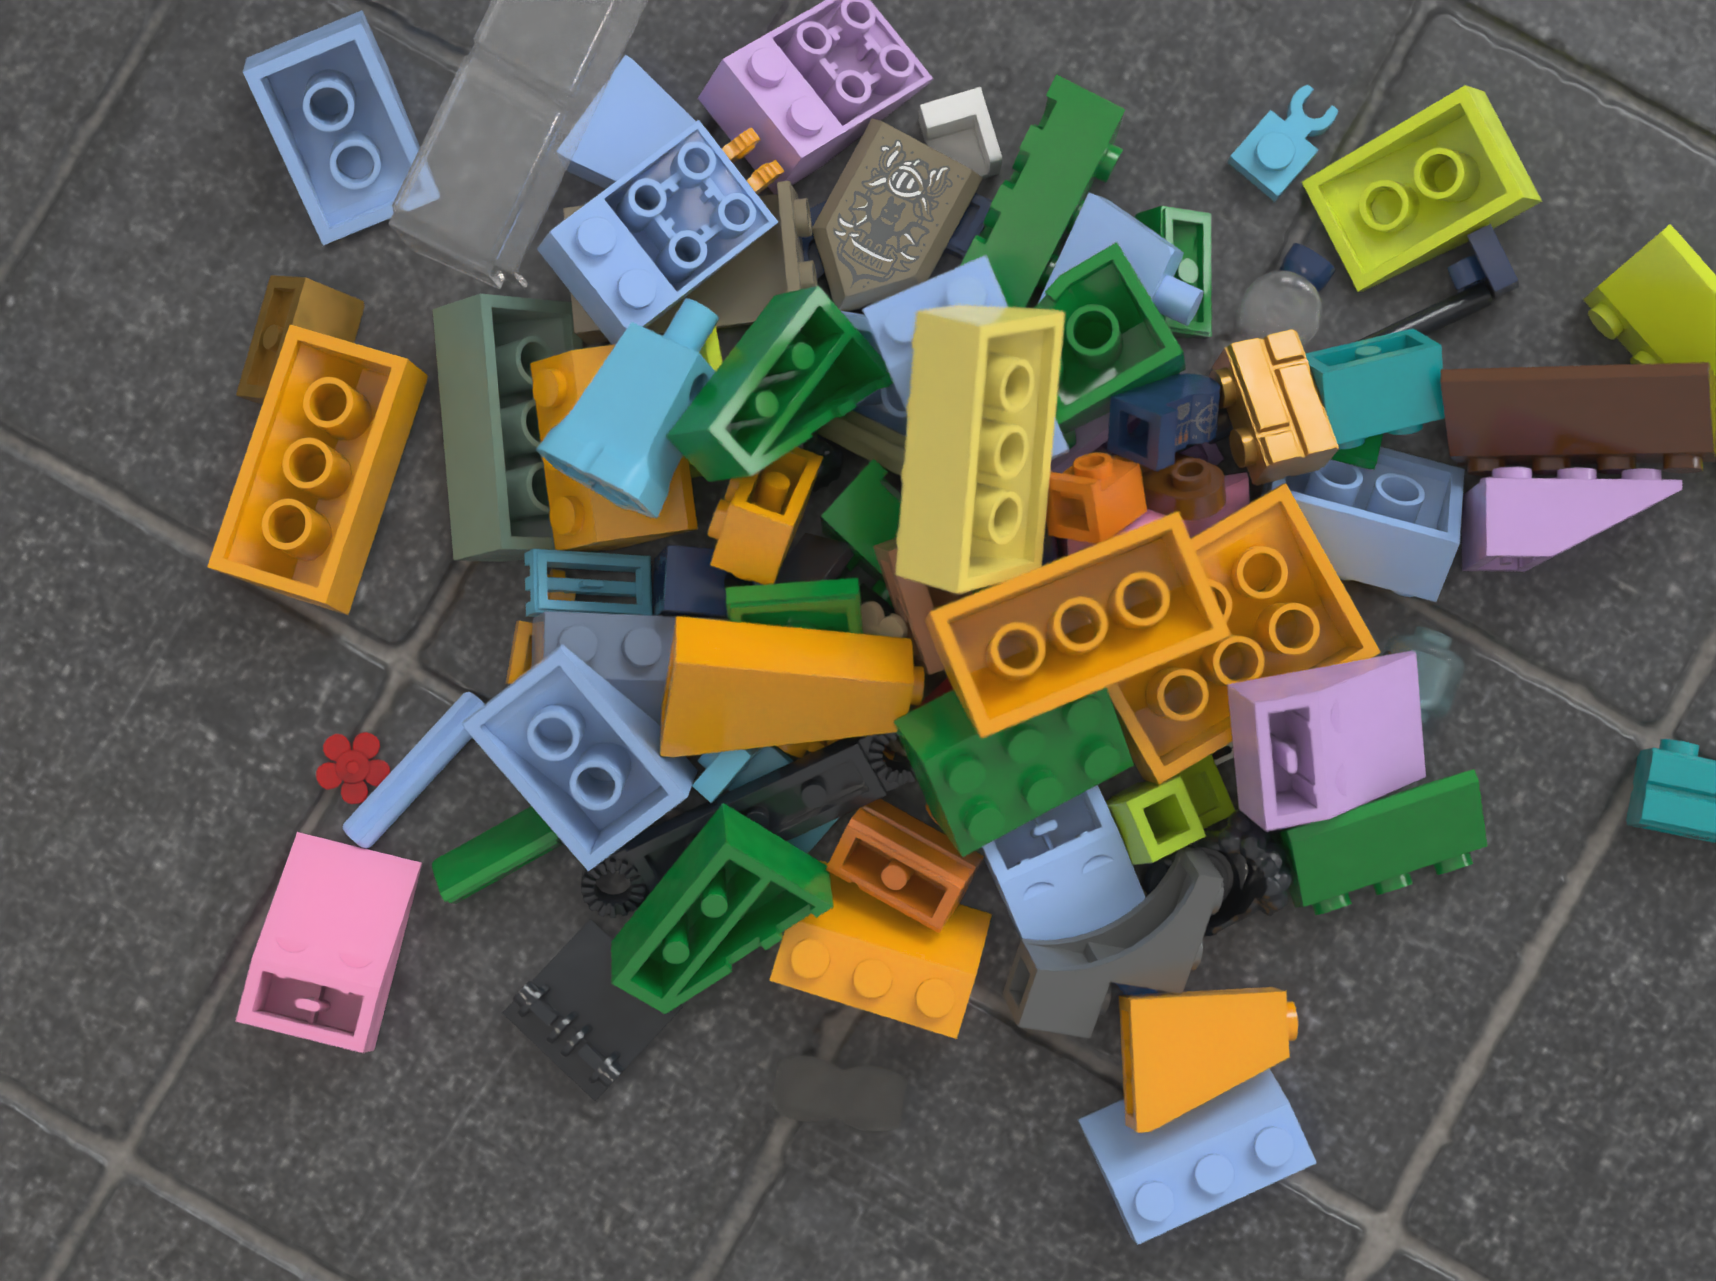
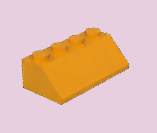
(318, 469)
(1077, 625)

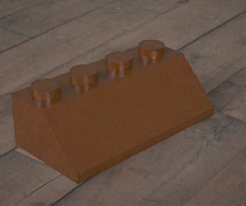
(1581, 417)

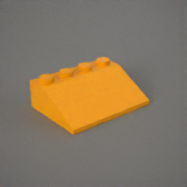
(1282, 619)

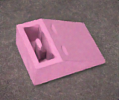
(330, 944)

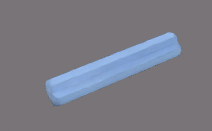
(412, 774)

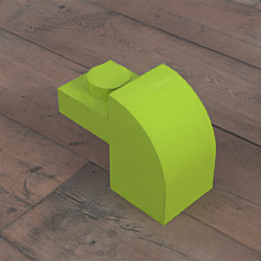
(1170, 815)

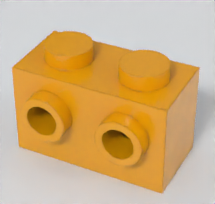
(762, 516)

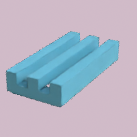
(540, 584)

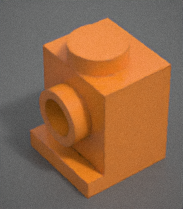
(1095, 498)

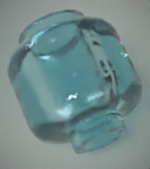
(1437, 669)

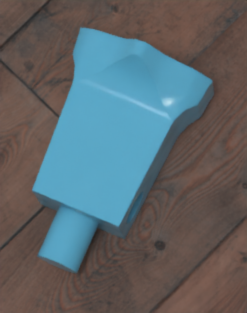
(621, 422)

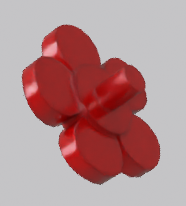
(352, 766)

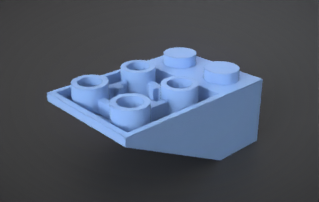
(656, 233)
(1064, 871)

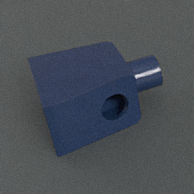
(688, 583)

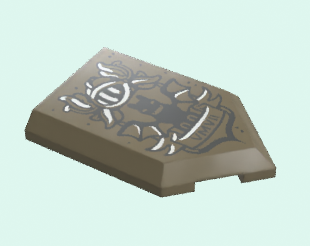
(889, 216)

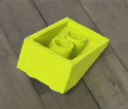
(1421, 188)

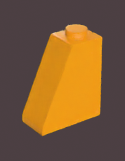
(1197, 1047)

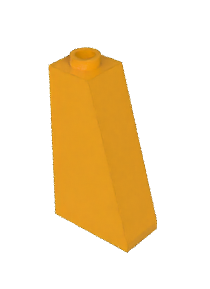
(780, 686)

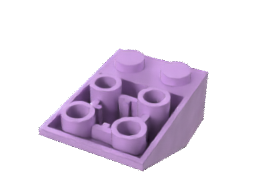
(813, 85)
(1526, 520)
(1326, 739)

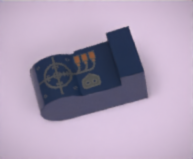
(1172, 415)

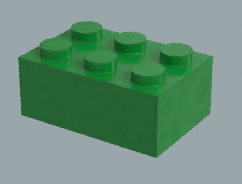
(1014, 775)

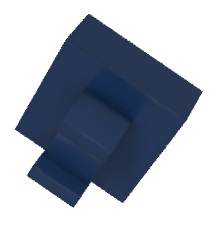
(1487, 264)

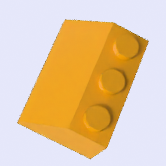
(577, 514)
(885, 960)

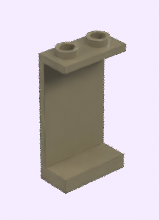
(749, 280)

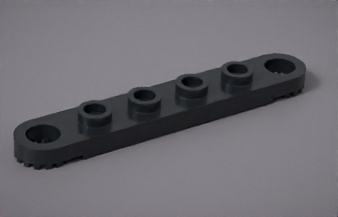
(783, 801)

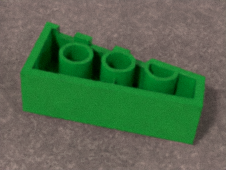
(1047, 189)

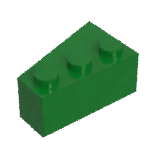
(778, 386)
(713, 907)

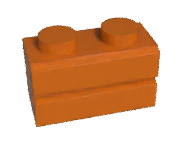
(904, 863)

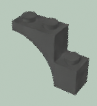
(1154, 946)

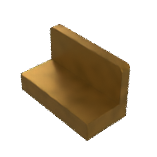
(301, 304)

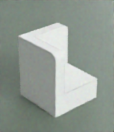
(963, 131)

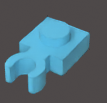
(1278, 148)

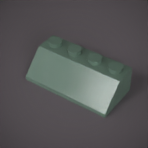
(492, 420)

